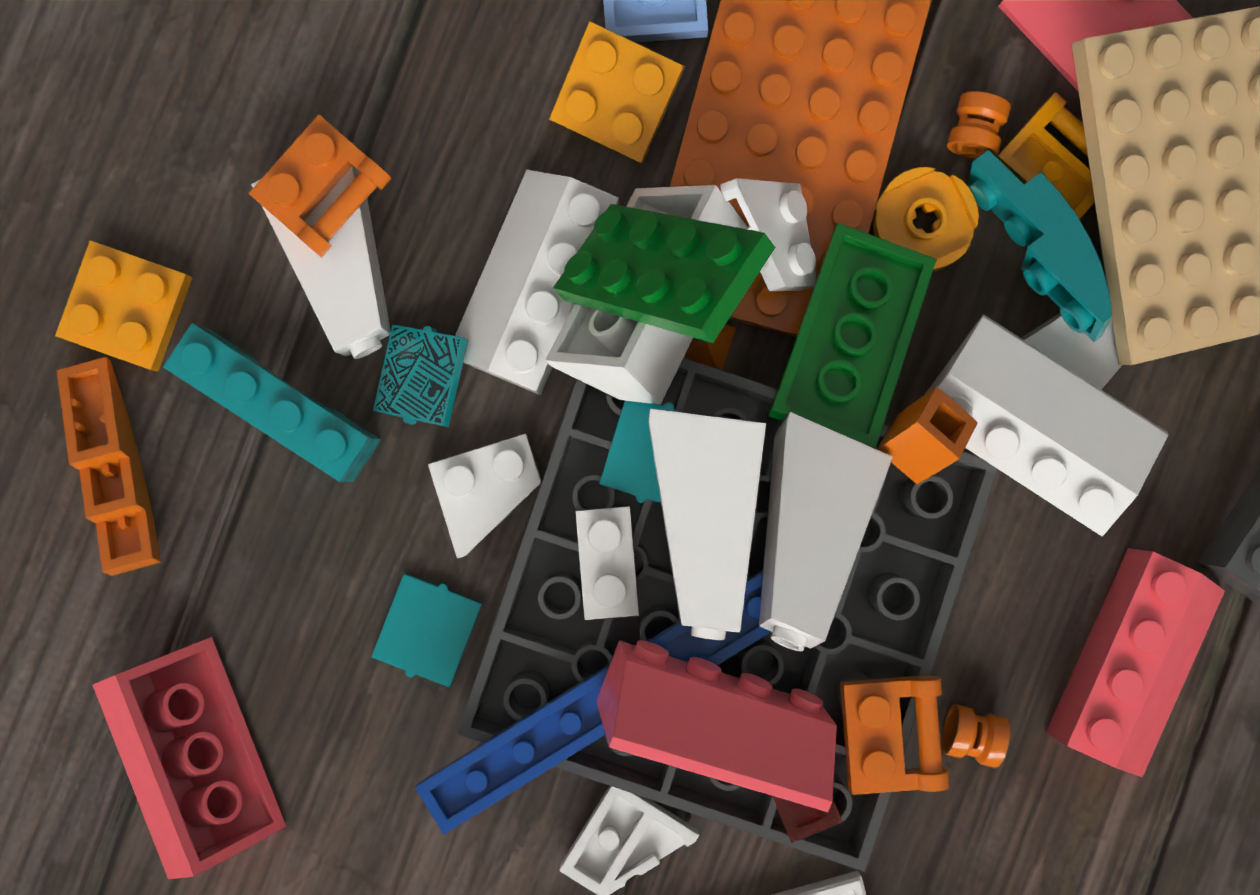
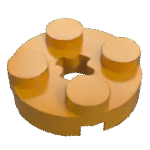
(935, 193)

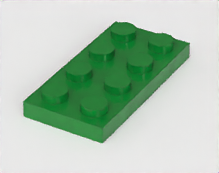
(664, 270)
(854, 335)

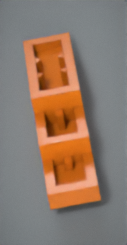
(109, 466)

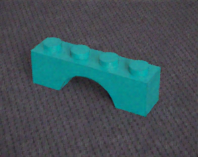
(271, 404)

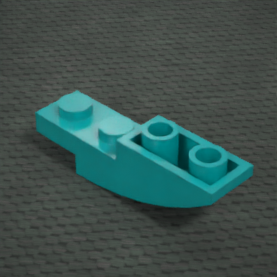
(1058, 252)

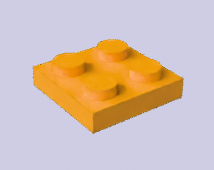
(616, 92)
(123, 306)

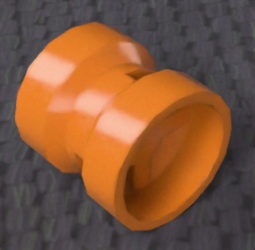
(978, 124)
(975, 735)

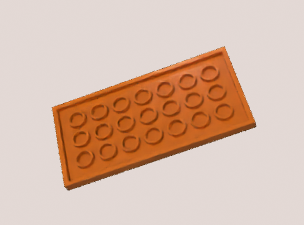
(805, 101)

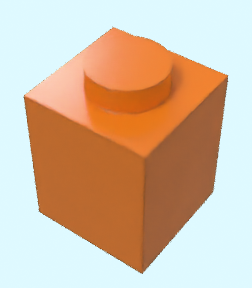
(928, 435)

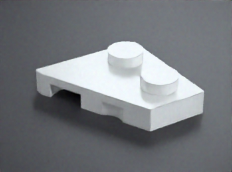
(781, 214)
(483, 488)
(624, 840)

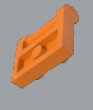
(307, 176)
(876, 738)

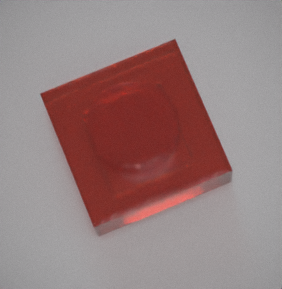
(803, 820)

